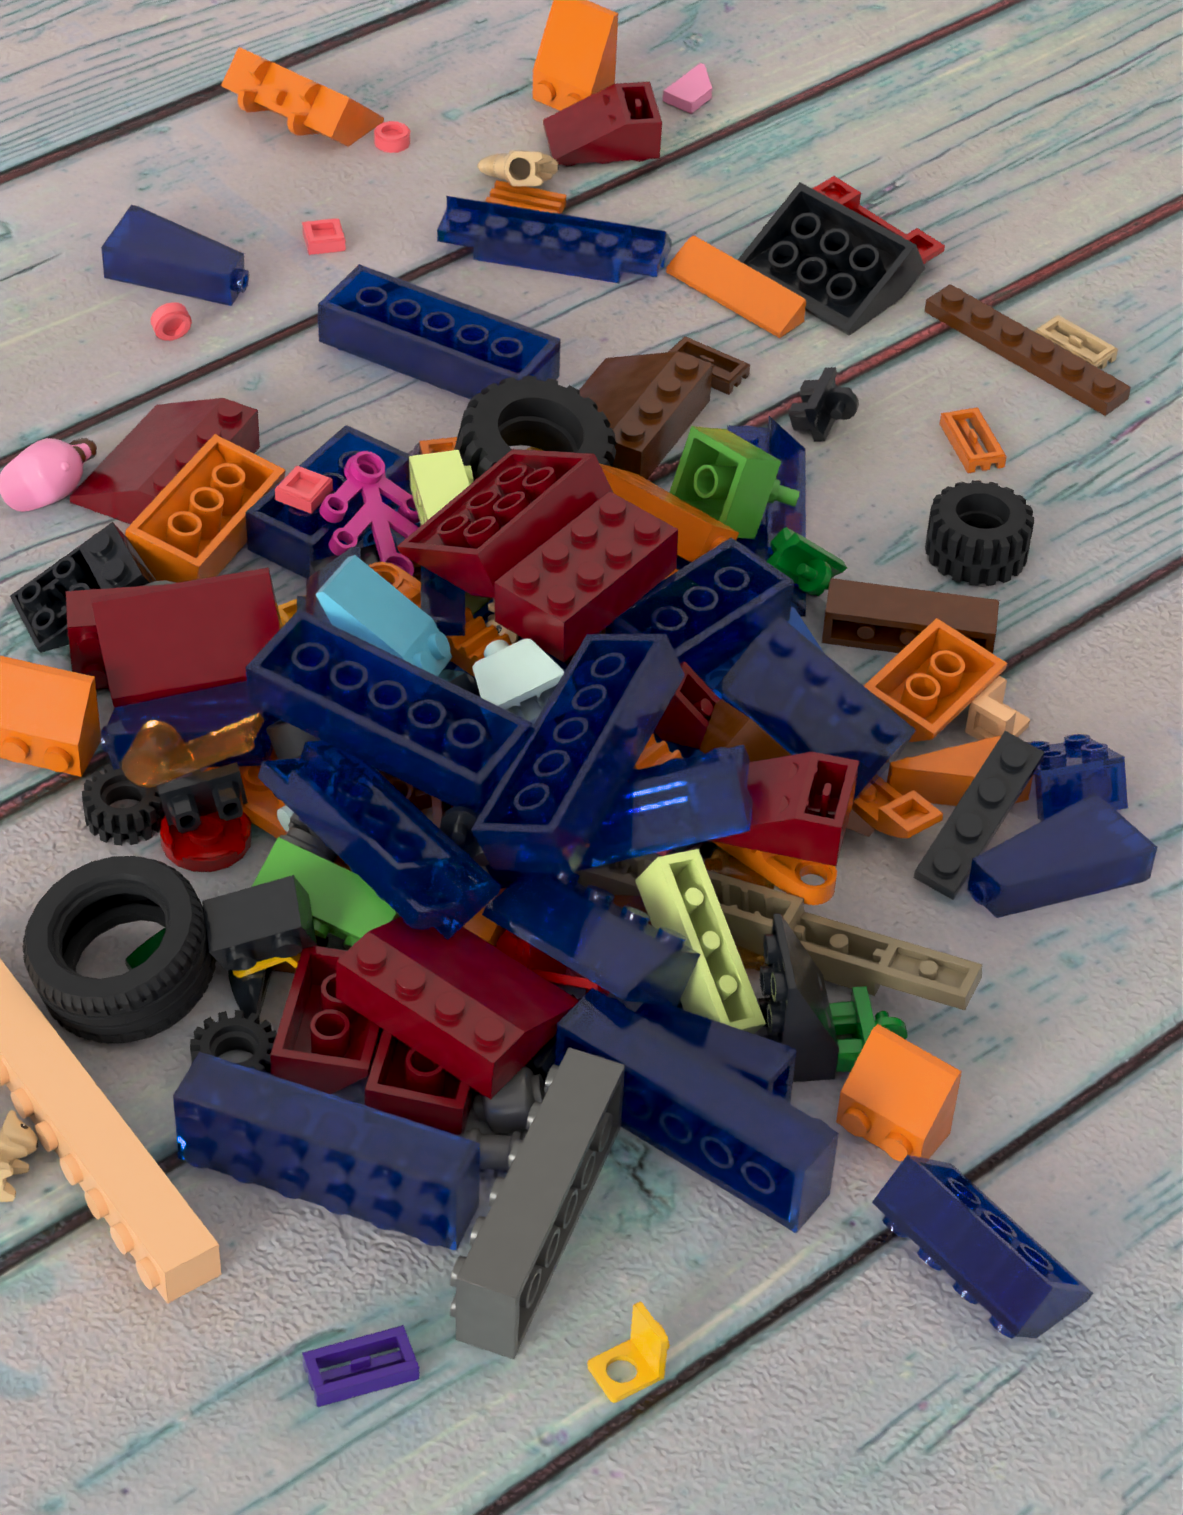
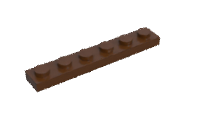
(1028, 349)

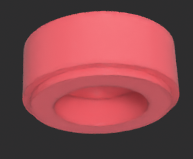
(392, 137)
(171, 321)

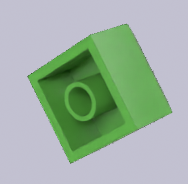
(729, 479)

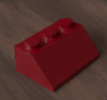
(320, 1037)

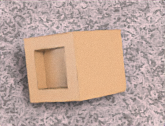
(991, 717)

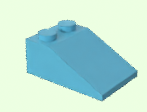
(378, 613)

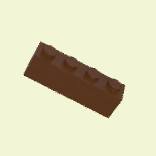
(893, 616)

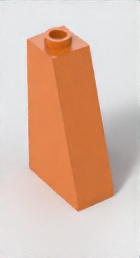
(696, 530)

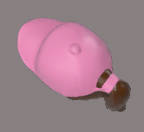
(44, 473)

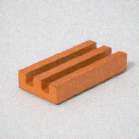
(527, 197)
(965, 440)

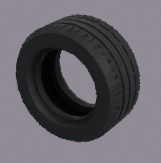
(95, 901)

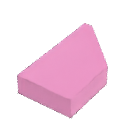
(690, 90)

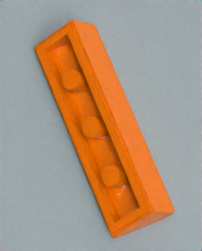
(738, 287)

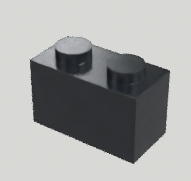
(259, 923)

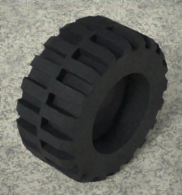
(534, 416)

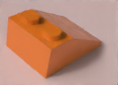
(575, 53)

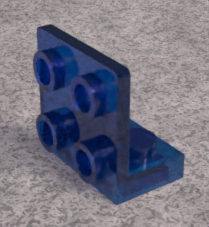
(1076, 771)

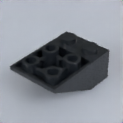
(98, 563)
(797, 1004)

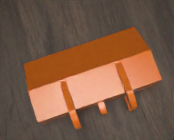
(304, 102)

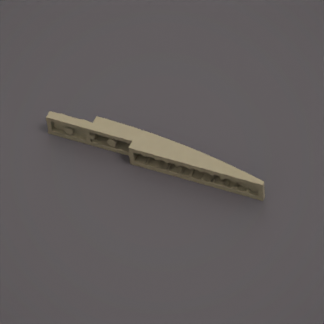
(839, 950)

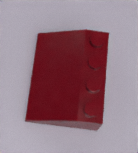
(158, 452)
(505, 516)
(184, 634)
(452, 1000)

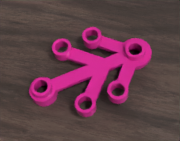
(367, 474)

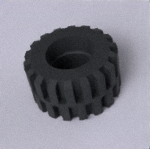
(979, 533)

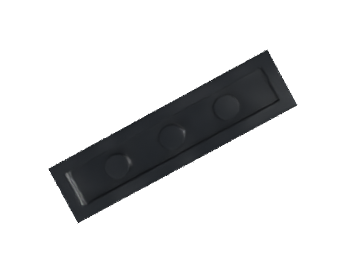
(978, 814)

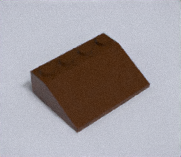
(649, 403)

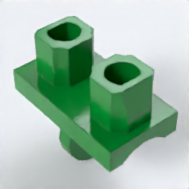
(804, 562)
(857, 1019)

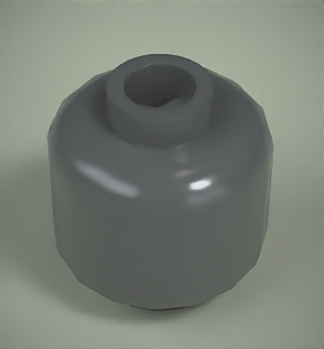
(512, 1104)

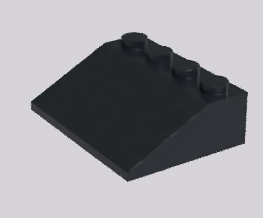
(834, 259)

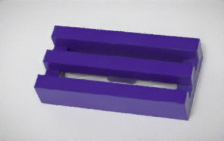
(363, 1373)

